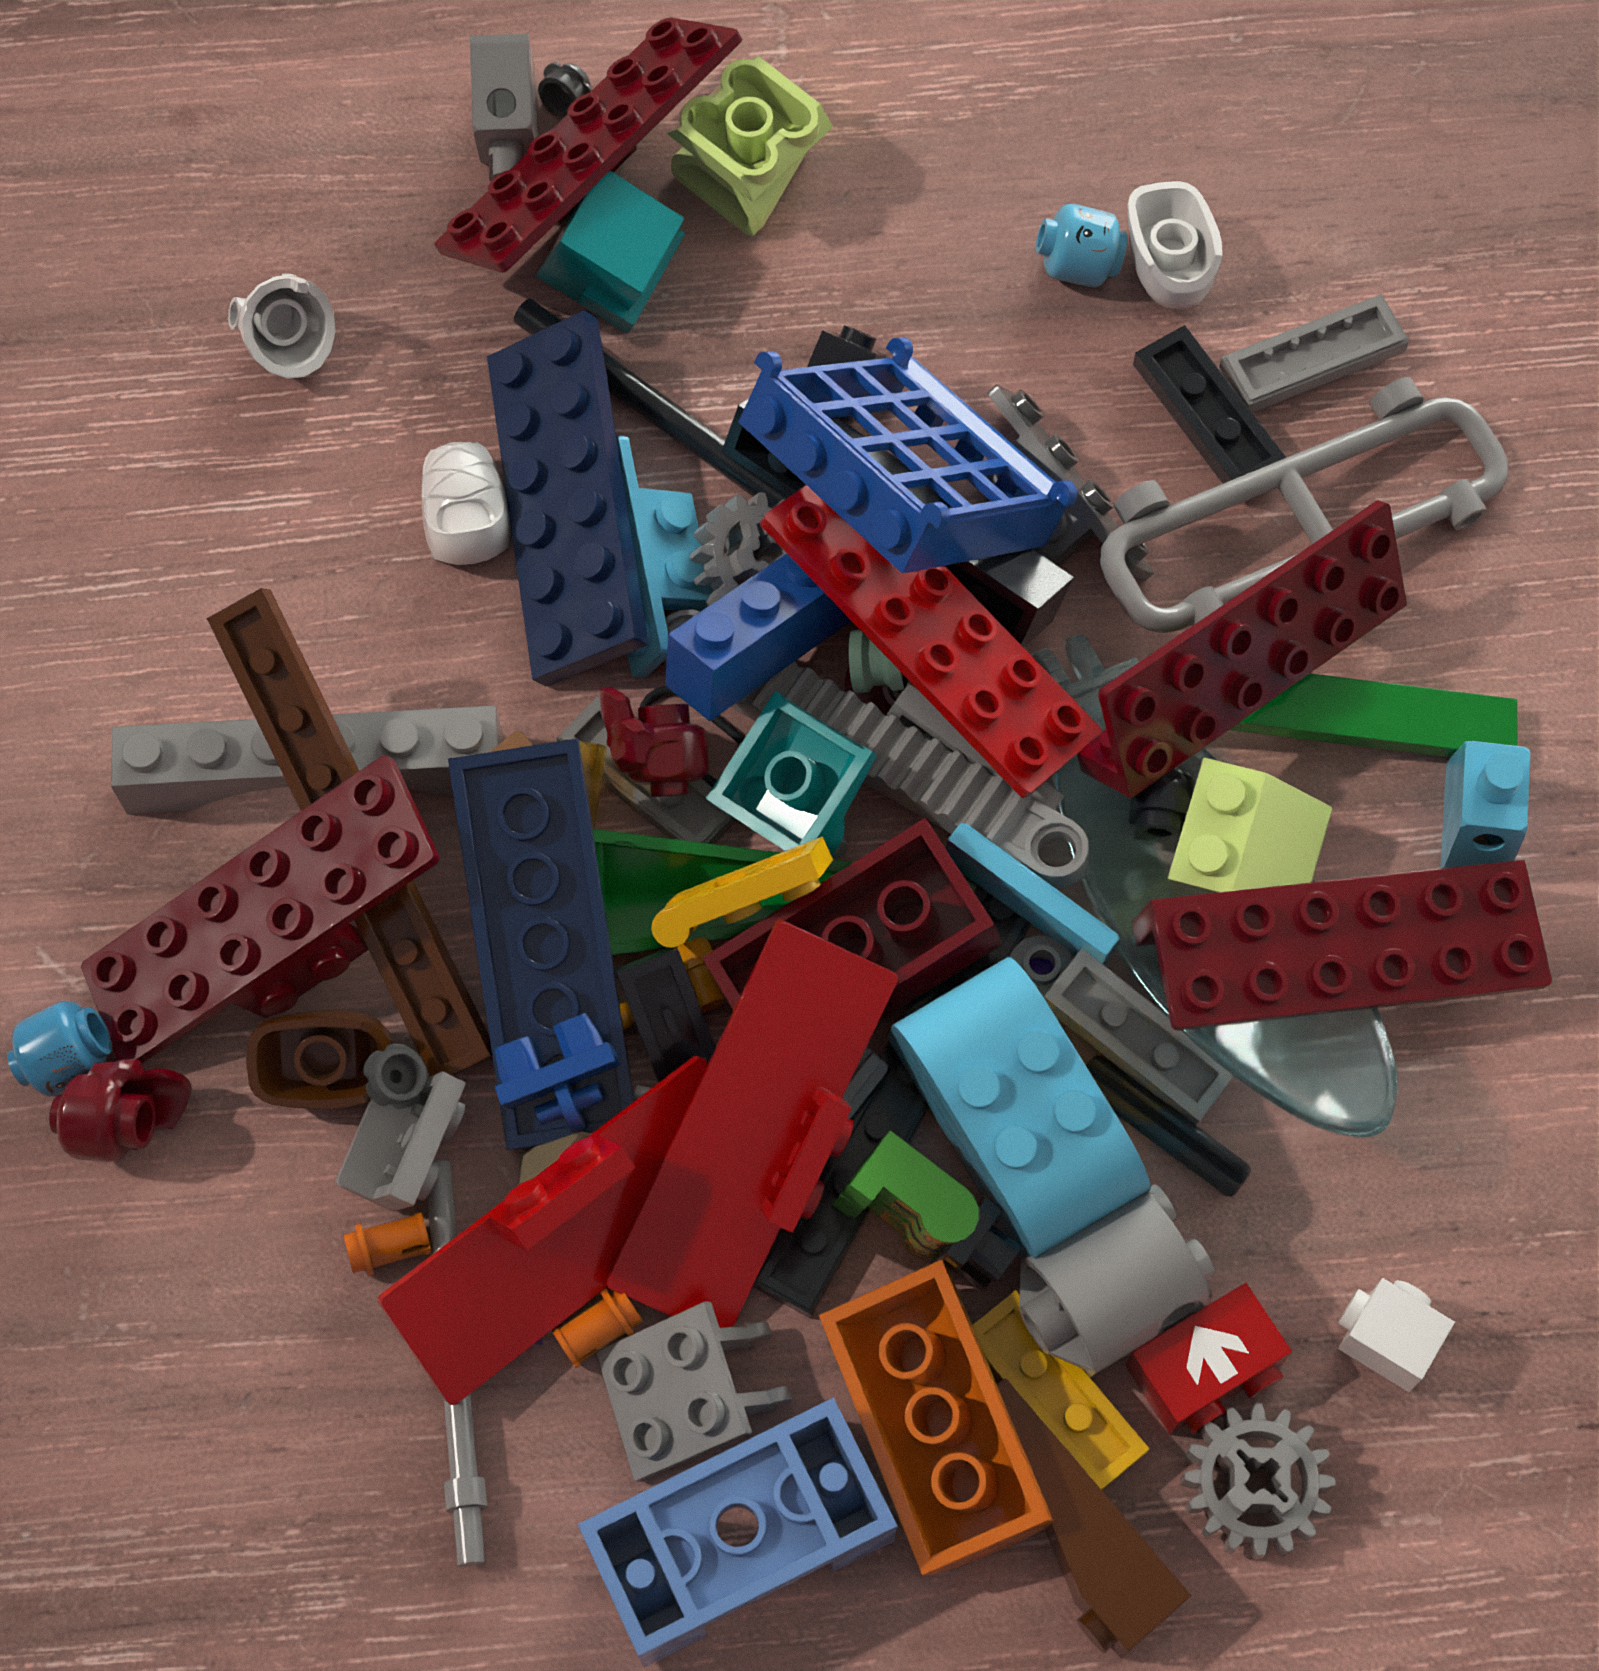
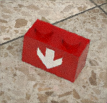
(1209, 1360)

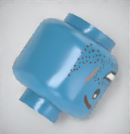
(57, 1046)

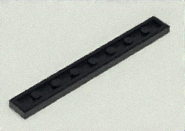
(807, 1259)

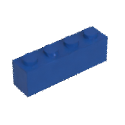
(749, 637)

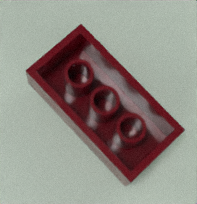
(893, 907)

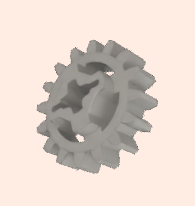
(744, 544)
(1278, 1501)

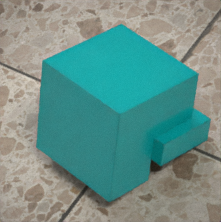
(613, 251)

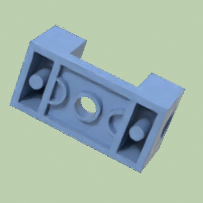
(677, 1574)

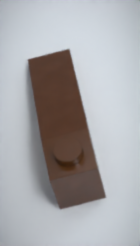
(1103, 1558)

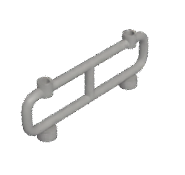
(1399, 411)

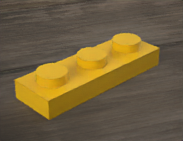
(1059, 1395)

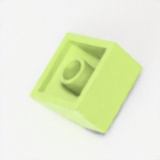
(1246, 833)

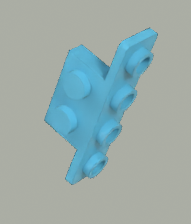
(662, 543)

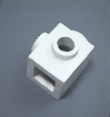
(1394, 1331)

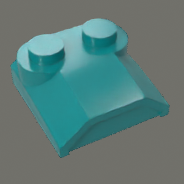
(792, 777)

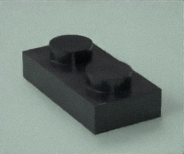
(665, 1011)

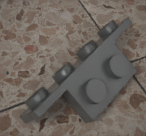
(1055, 457)

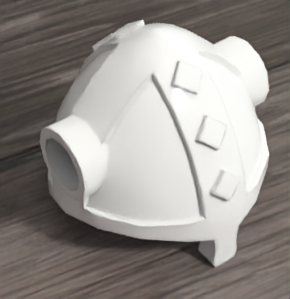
(285, 325)

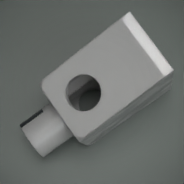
(503, 99)

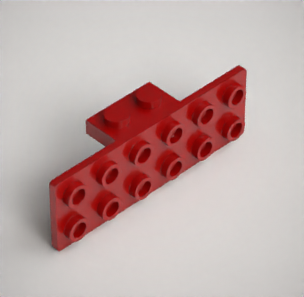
(941, 645)
(756, 1128)
(538, 1249)

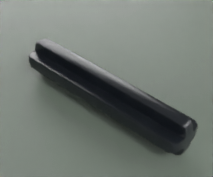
(1169, 1128)

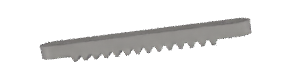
(925, 774)

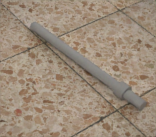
(465, 1490)

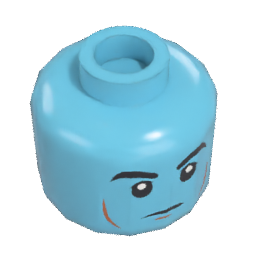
(1081, 245)

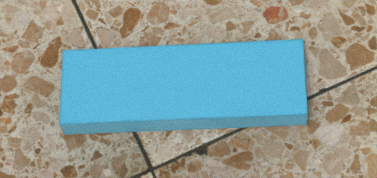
(1029, 895)

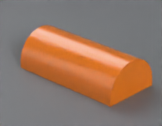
(936, 1420)

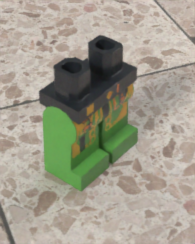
(929, 1211)

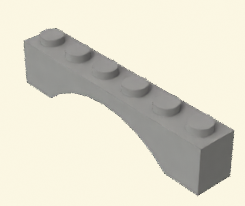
(205, 762)

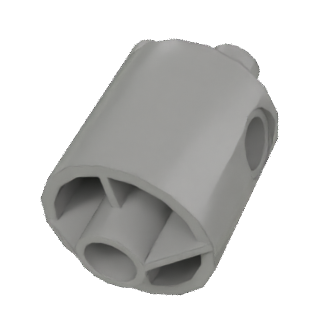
(1114, 1285)

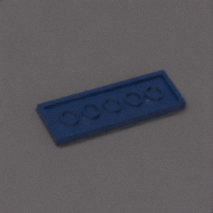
(566, 500)
(539, 917)

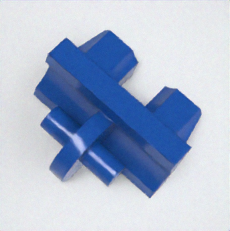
(526, 1080)

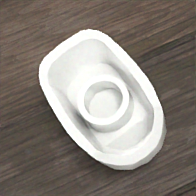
(1173, 243)
(464, 504)

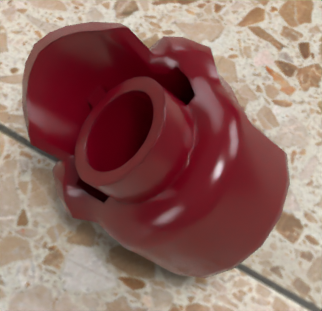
(656, 748)
(117, 1109)

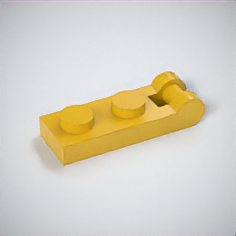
(740, 891)

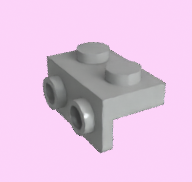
(396, 1147)

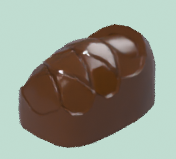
(314, 1058)

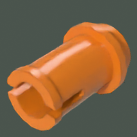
(386, 1243)
(597, 1327)

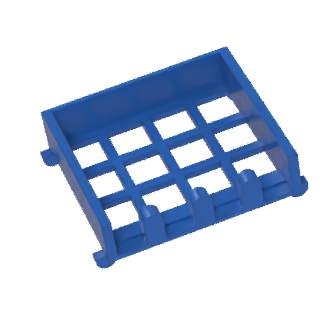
(792, 420)

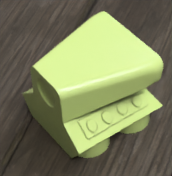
(746, 141)

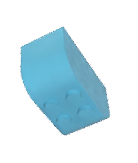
(1020, 1107)

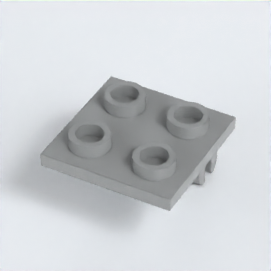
(677, 1390)

